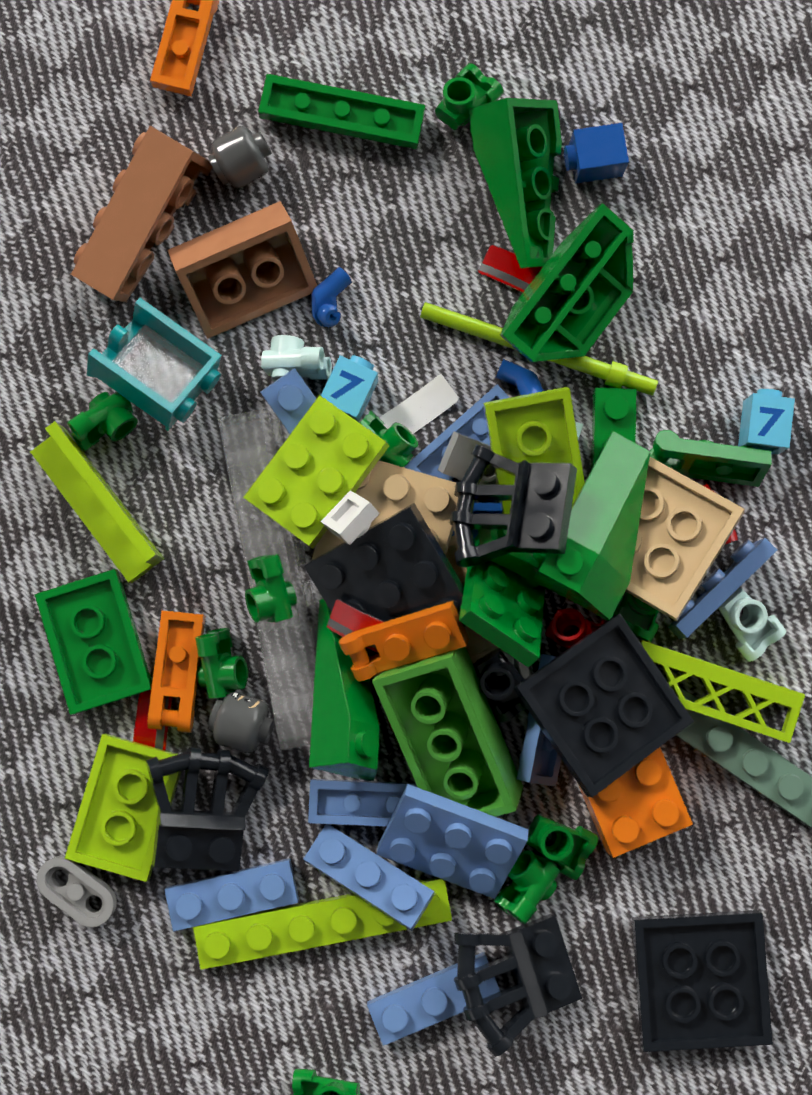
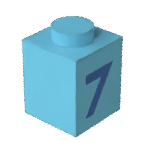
(351, 385)
(767, 421)

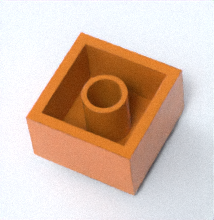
(638, 806)

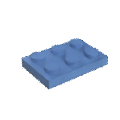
(452, 841)

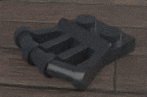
(537, 512)
(196, 837)
(540, 970)

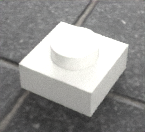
(350, 517)

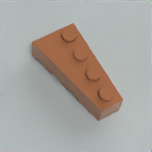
(138, 214)

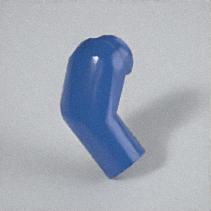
(325, 298)
(518, 376)

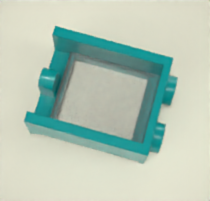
(156, 365)

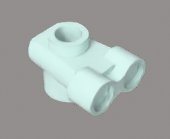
(289, 353)
(755, 628)

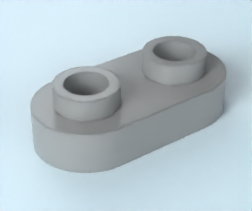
(75, 895)

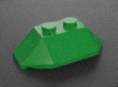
(575, 291)

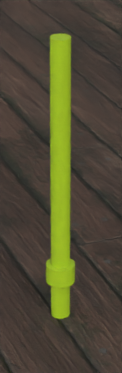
(614, 374)

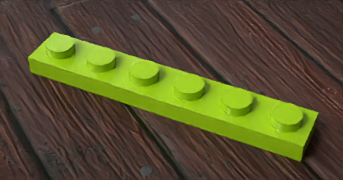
(305, 927)

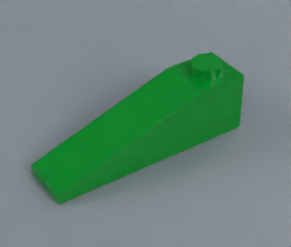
(516, 153)
(601, 531)
(343, 711)

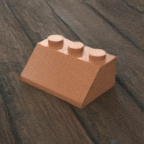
(243, 269)

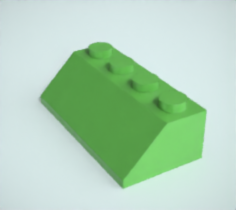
(450, 732)

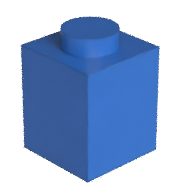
(597, 153)

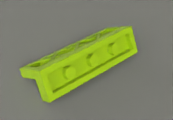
(96, 504)
(730, 680)

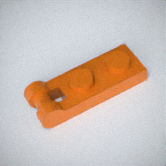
(182, 46)
(405, 640)
(175, 670)

